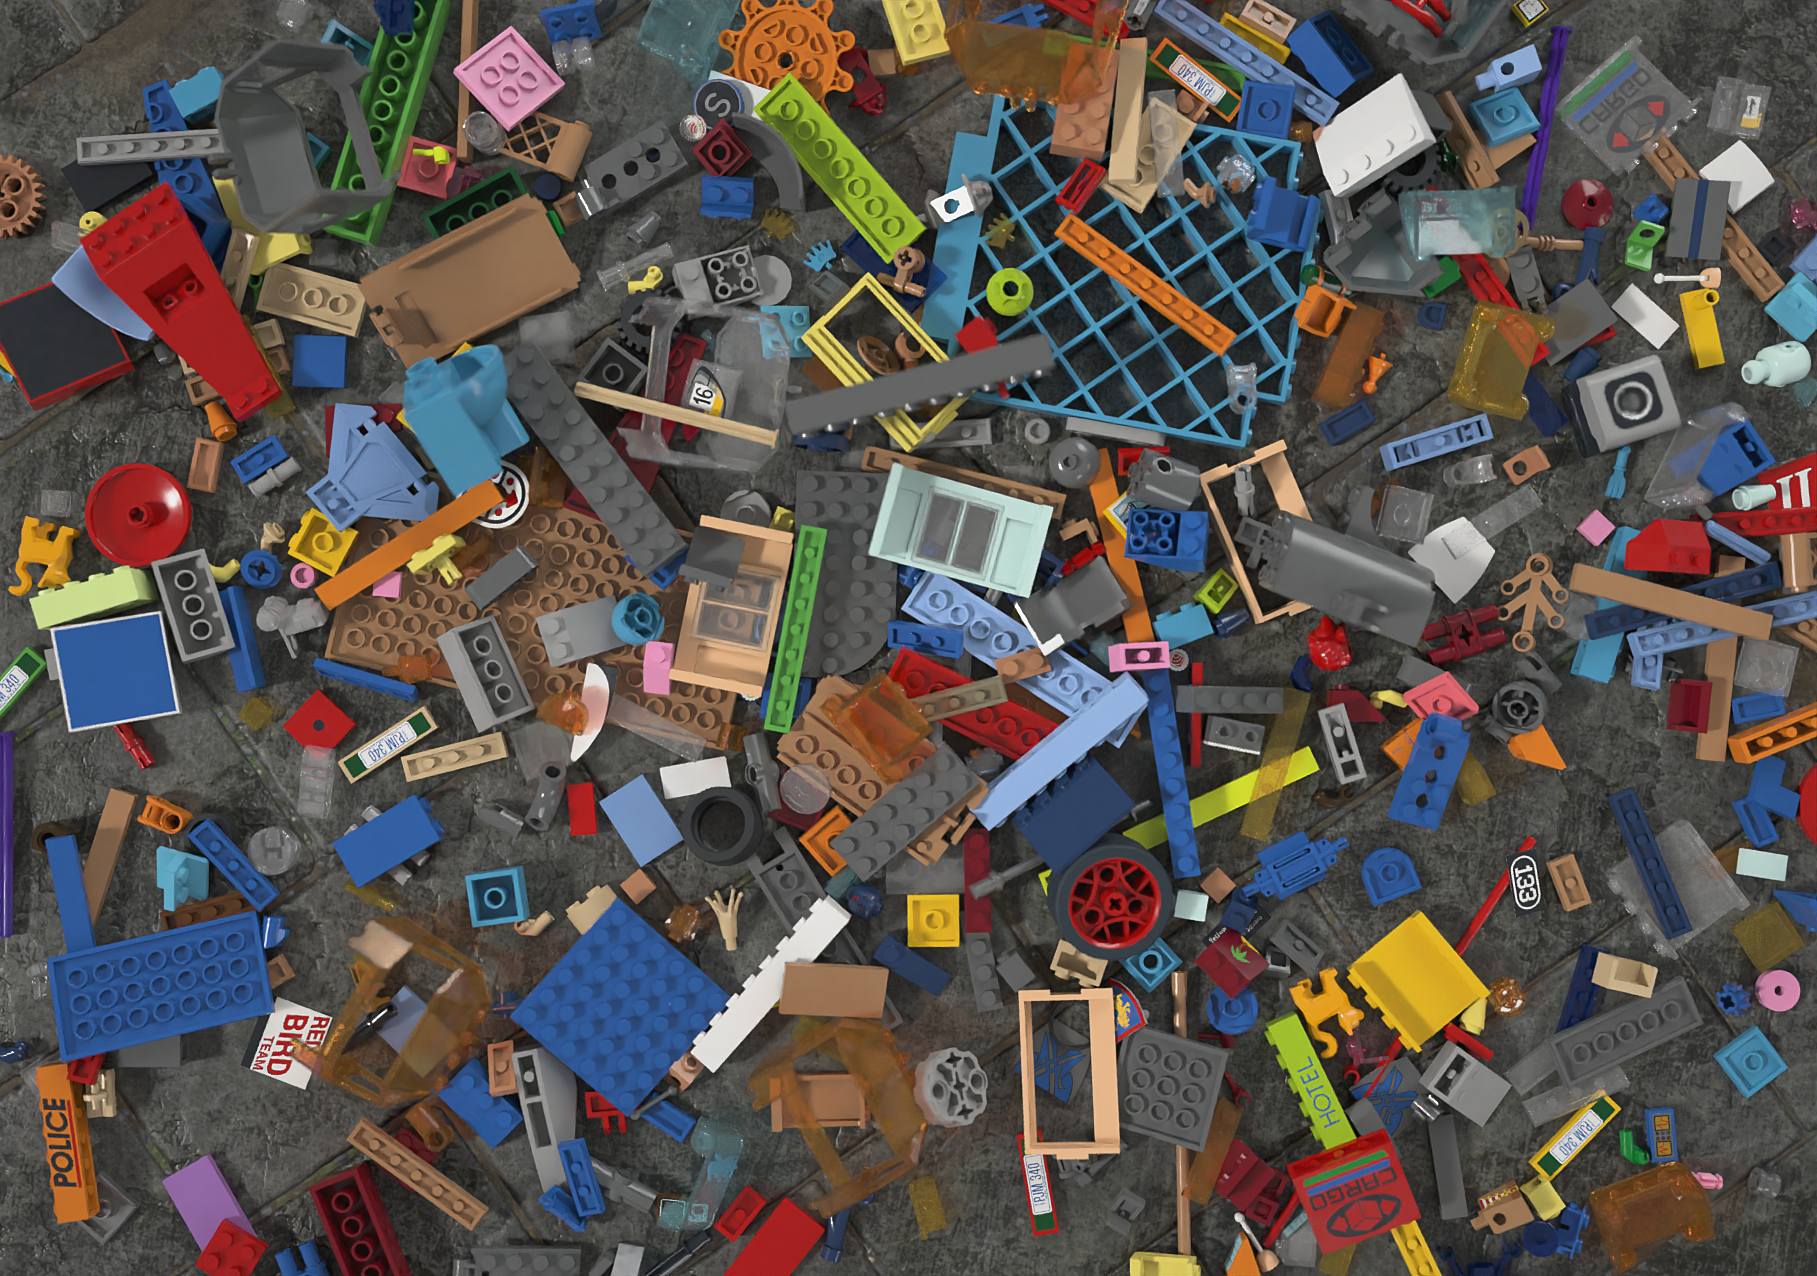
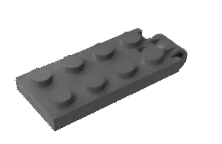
(519, 1261)

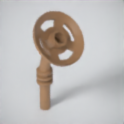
(1540, 243)
(873, 361)

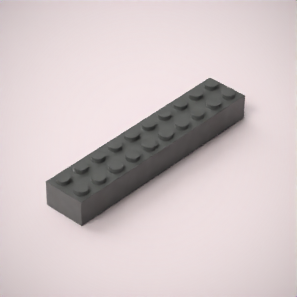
(920, 385)
(591, 461)

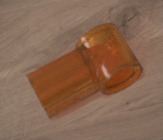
(428, 1123)

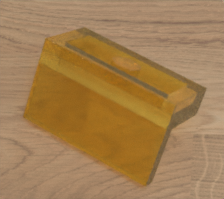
(927, 1205)

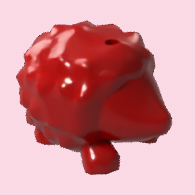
(1330, 645)

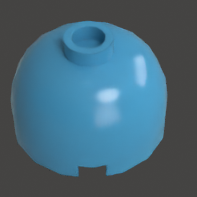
(637, 619)

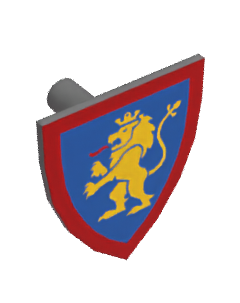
(1127, 1011)

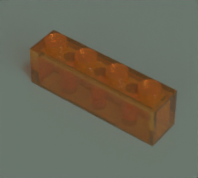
(1348, 355)

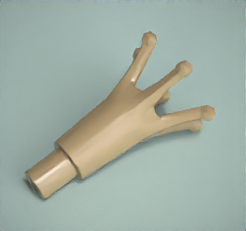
(727, 917)

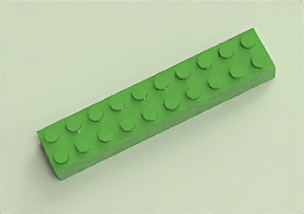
(391, 108)

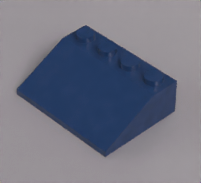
(1073, 813)

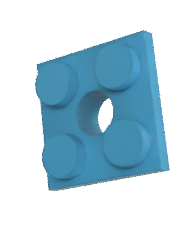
(1151, 977)

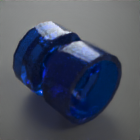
(1540, 1238)

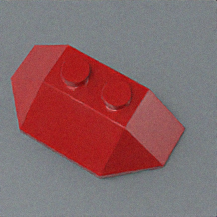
(1670, 547)

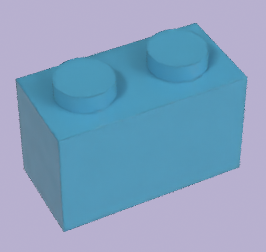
(198, 95)
(1183, 626)

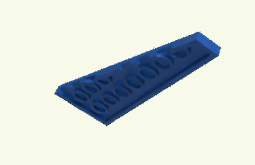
(184, 175)

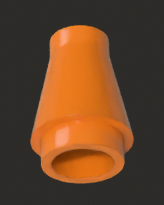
(220, 422)

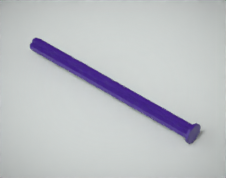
(1545, 119)
(6, 834)

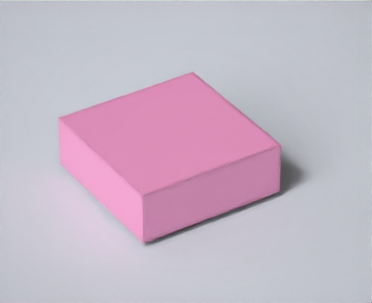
(1595, 528)
(389, 585)

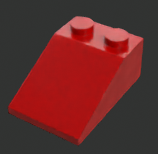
(980, 336)

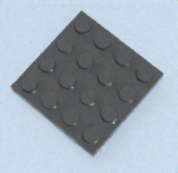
(1168, 1086)

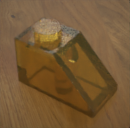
(1473, 781)

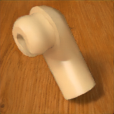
(533, 927)

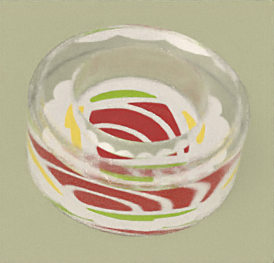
(693, 127)

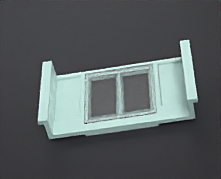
(960, 531)

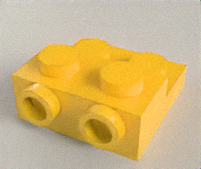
(322, 543)

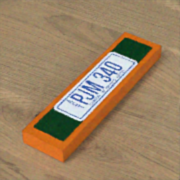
(1196, 79)

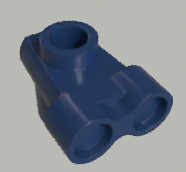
(506, 1003)

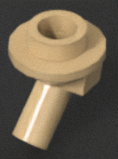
(272, 534)

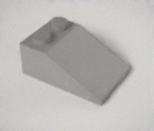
(579, 631)

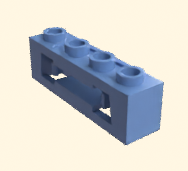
(1436, 442)

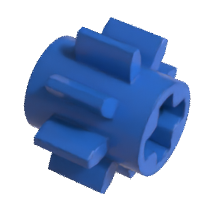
(1733, 999)

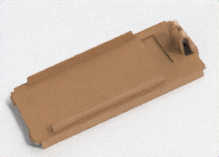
(470, 281)
(855, 783)

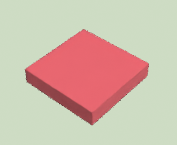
(422, 173)
(1442, 696)

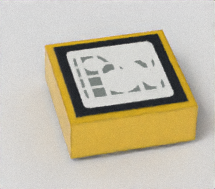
(1529, 10)

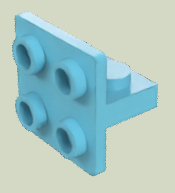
(1796, 307)
(181, 876)

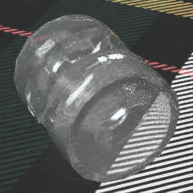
(582, 59)
(484, 133)

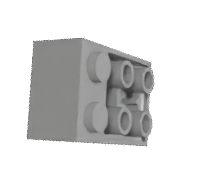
(718, 279)
(1464, 1083)

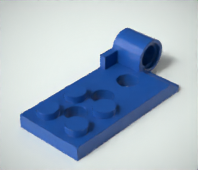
(1434, 732)

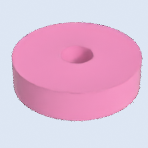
(1766, 985)

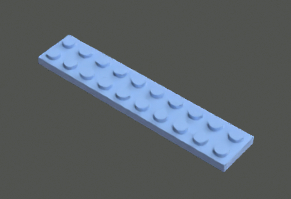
(995, 635)

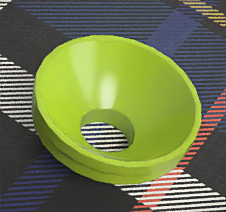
(1005, 304)

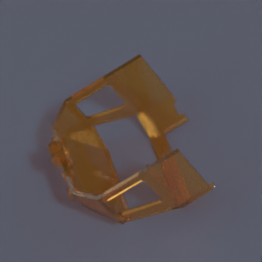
(1029, 60)
(437, 1038)
(885, 1086)

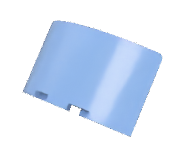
(85, 288)

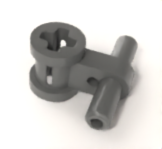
(1072, 1167)

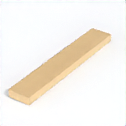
(1128, 111)

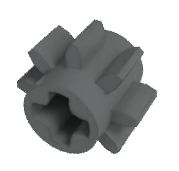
(1427, 1108)

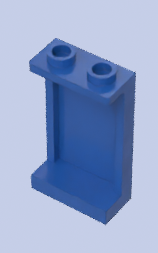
(389, 840)

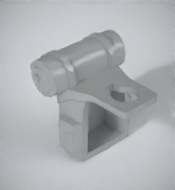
(292, 618)

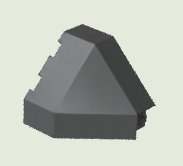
(1375, 253)

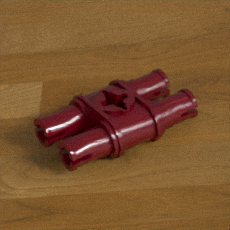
(1472, 643)

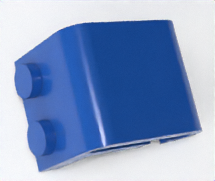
(1281, 217)

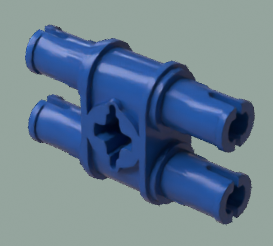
(314, 1264)

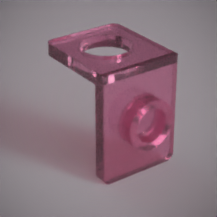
(1354, 1049)

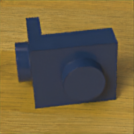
(1049, 569)
(1239, 910)

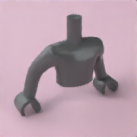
(1462, 13)

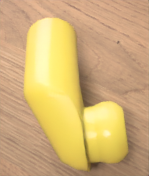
(651, 280)
(223, 574)
(1389, 696)

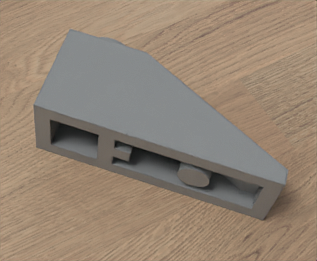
(1341, 744)

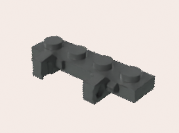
(1253, 536)

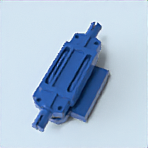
(1293, 865)

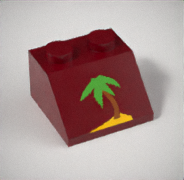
(1232, 963)

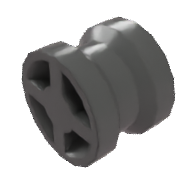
(1764, 1183)

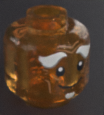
(683, 923)
(1507, 997)

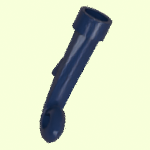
(1589, 259)
(837, 1227)

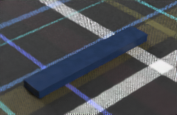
(1649, 863)

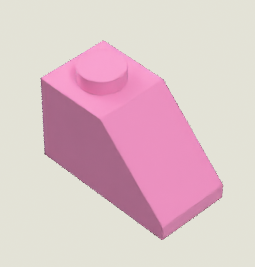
(657, 665)

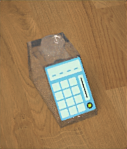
(1297, 1243)

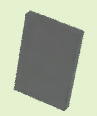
(1578, 317)

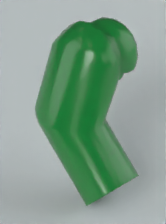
(1631, 1151)

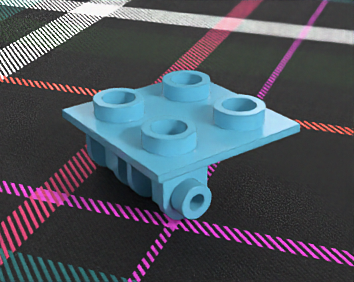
(795, 323)

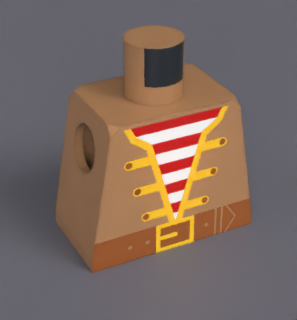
(1502, 1209)

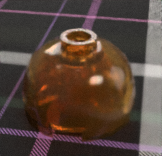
(564, 712)

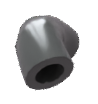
(547, 796)

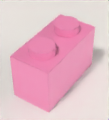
(1139, 656)

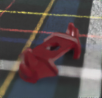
(869, 94)

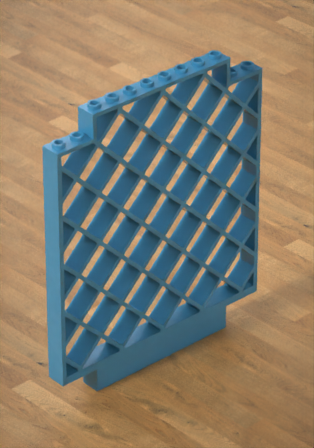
(960, 239)

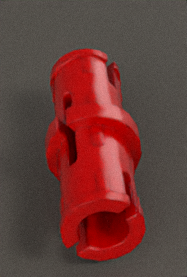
(134, 745)

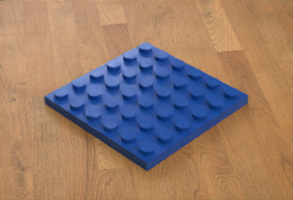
(621, 1006)

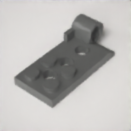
(598, 202)

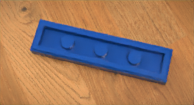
(366, 680)
(233, 864)

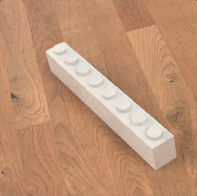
(765, 989)

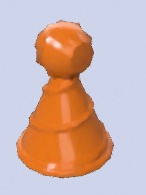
(1378, 367)

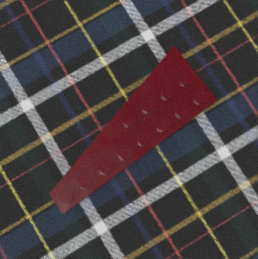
(647, 470)

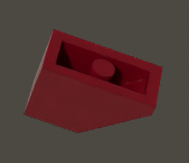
(1356, 705)

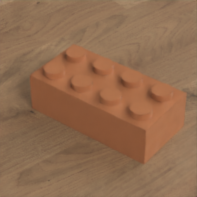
(1083, 125)

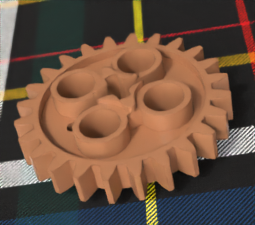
(25, 200)

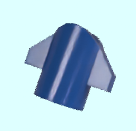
(273, 931)

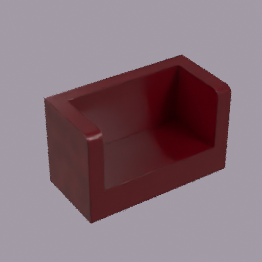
(1689, 706)

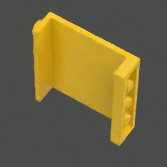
(1416, 980)

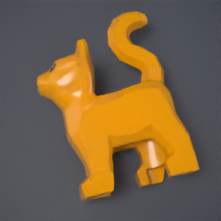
(38, 549)
(1324, 1005)

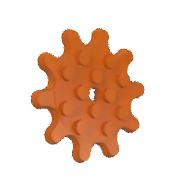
(792, 31)

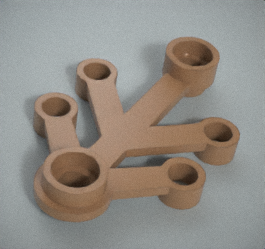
(1532, 599)

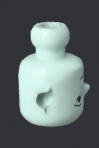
(1778, 365)

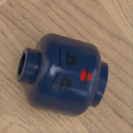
(864, 901)

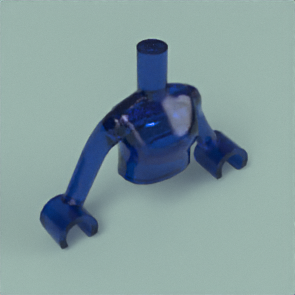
(1481, 1268)

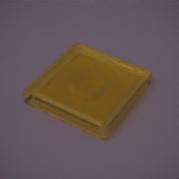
(1767, 936)

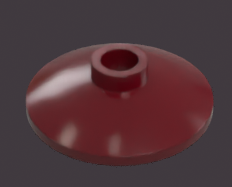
(1578, 212)

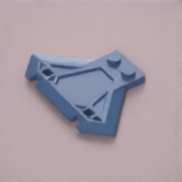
(370, 473)

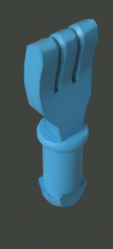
(1617, 481)

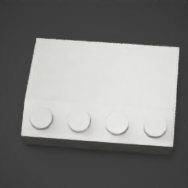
(1372, 138)

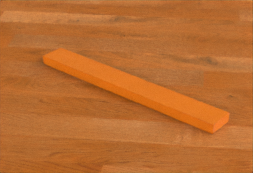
(1145, 284)
(1103, 494)
(408, 543)

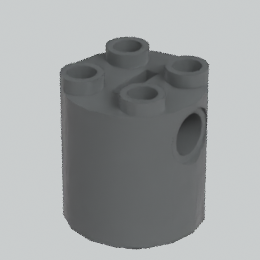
(1164, 481)

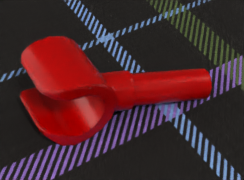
(1352, 1069)

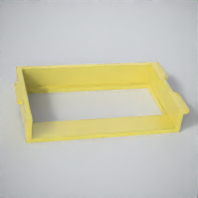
(851, 372)

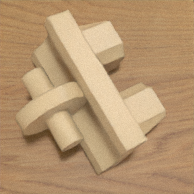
(101, 1097)

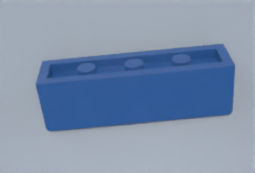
(245, 655)

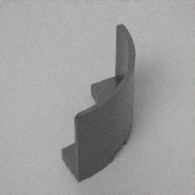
(775, 156)
(1073, 606)

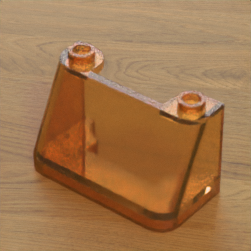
(1651, 1209)

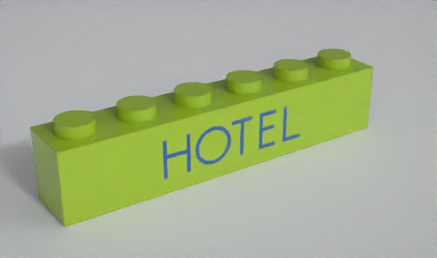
(1309, 1081)

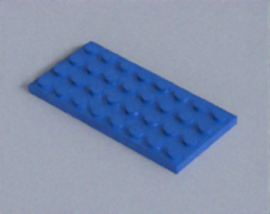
(160, 986)

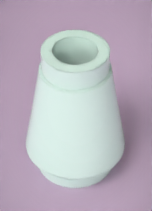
(1750, 496)

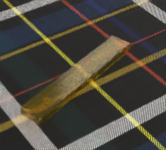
(1275, 765)

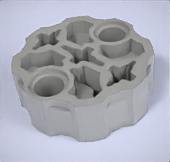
(950, 1087)

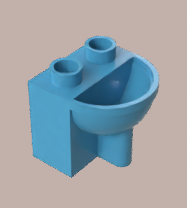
(463, 415)

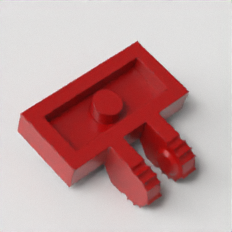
(600, 1107)

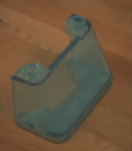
(1458, 222)
(722, 1150)

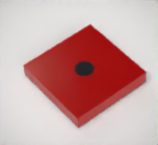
(320, 722)

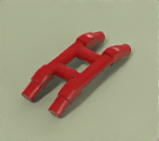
(1423, 16)

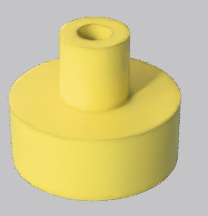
(91, 221)

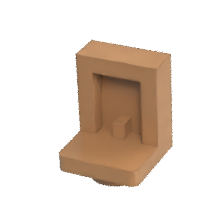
(1072, 529)

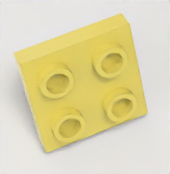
(439, 557)

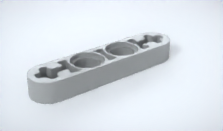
(1115, 432)

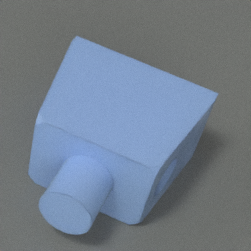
(1519, 66)

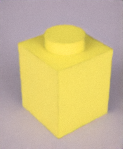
(1542, 1197)

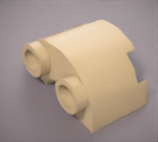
(587, 913)
(1071, 962)

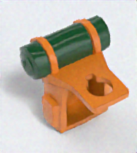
(1323, 301)

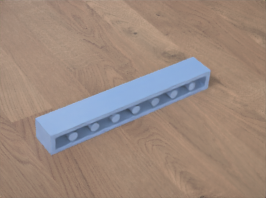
(1060, 749)

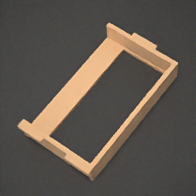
(1288, 499)
(1103, 1074)

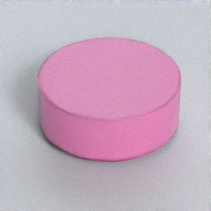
(304, 575)

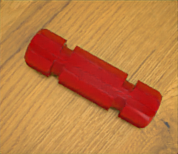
(1083, 558)

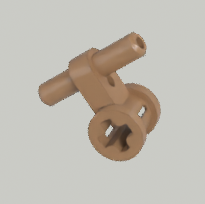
(902, 281)

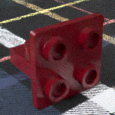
(1242, 1175)

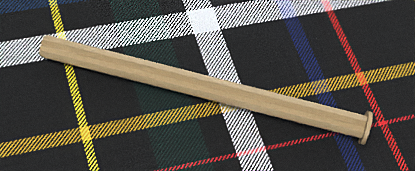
(677, 414)

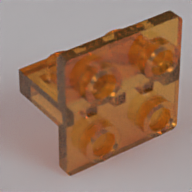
(545, 479)

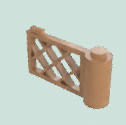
(567, 149)
(1799, 560)

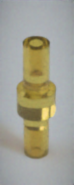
(369, 896)

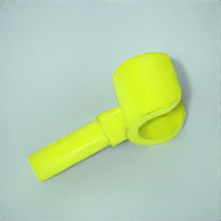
(440, 155)

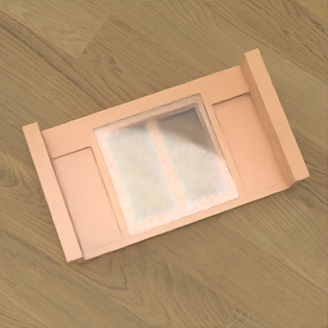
(731, 634)

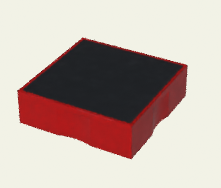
(57, 346)

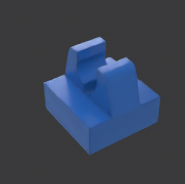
(1651, 210)

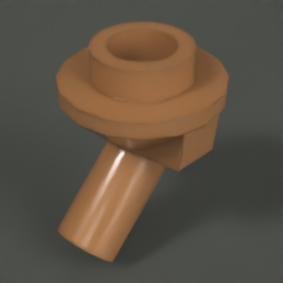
(1205, 194)

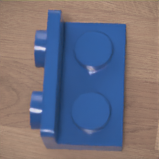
(727, 197)

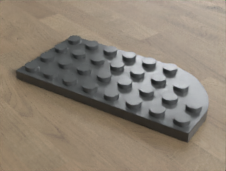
(853, 588)

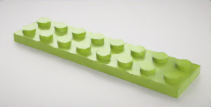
(840, 168)

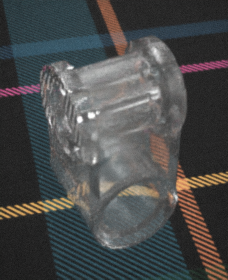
(1241, 381)
(1473, 471)

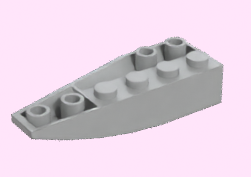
(549, 1108)

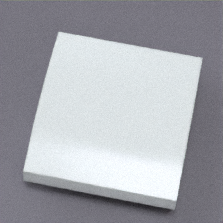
(1744, 171)

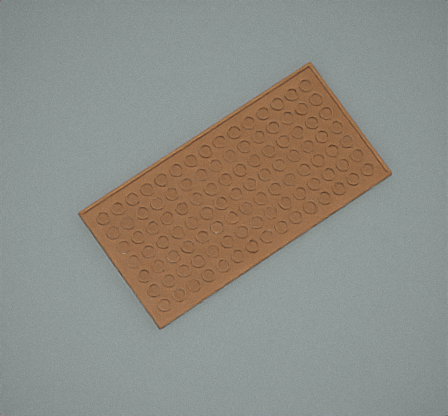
(577, 566)

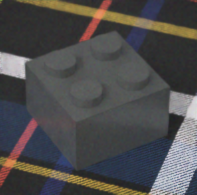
(615, 370)

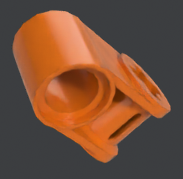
(161, 814)

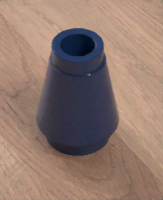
(1582, 364)
(1228, 623)

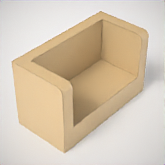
(1624, 975)

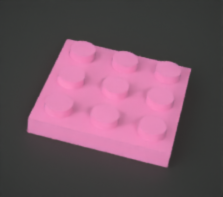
(509, 78)

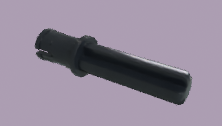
(374, 1022)
(681, 1254)

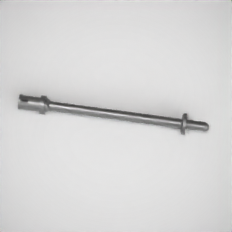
(996, 880)

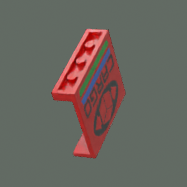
(1354, 1191)

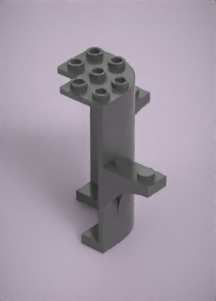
(1348, 571)

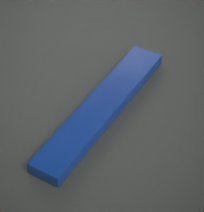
(71, 893)

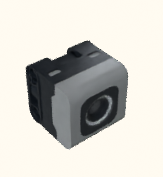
(1620, 406)

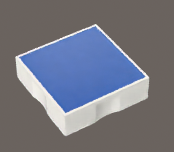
(116, 671)

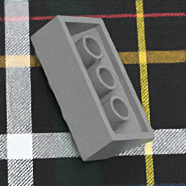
(193, 605)
(485, 673)

